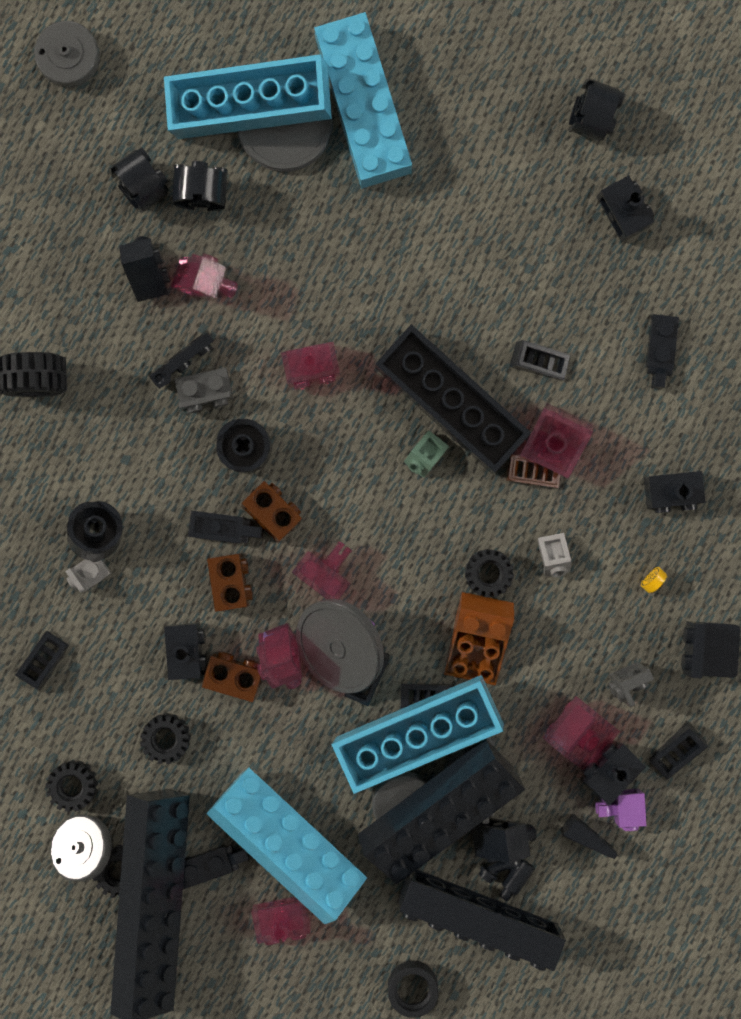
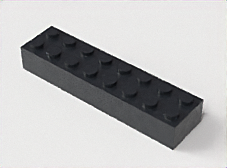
(150, 904)

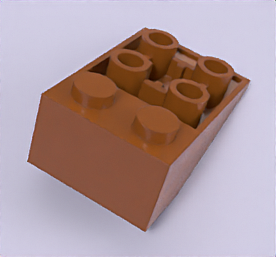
(479, 637)

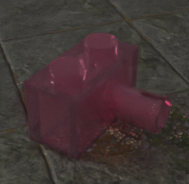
(202, 277)
(310, 365)
(324, 573)
(279, 657)
(280, 920)

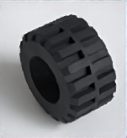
(32, 374)

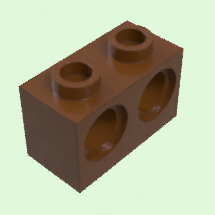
(266, 516)
(221, 583)
(231, 684)

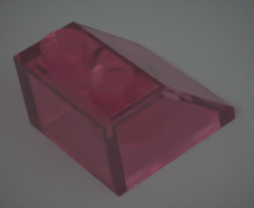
(557, 440)
(580, 733)

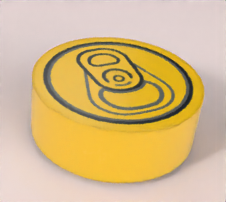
(654, 580)

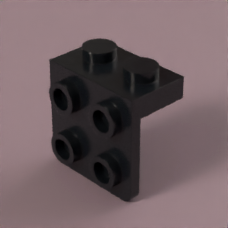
(710, 649)

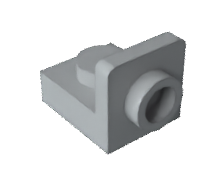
(555, 555)
(87, 575)

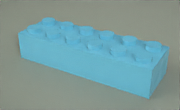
(248, 97)
(363, 100)
(418, 734)
(287, 846)

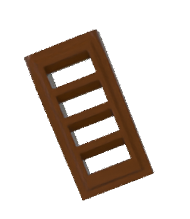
(512, 473)

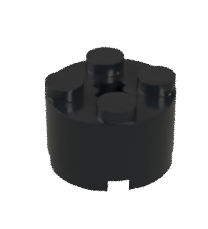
(595, 110)
(139, 180)
(199, 186)
(228, 446)
(93, 516)

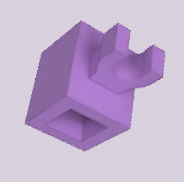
(627, 809)

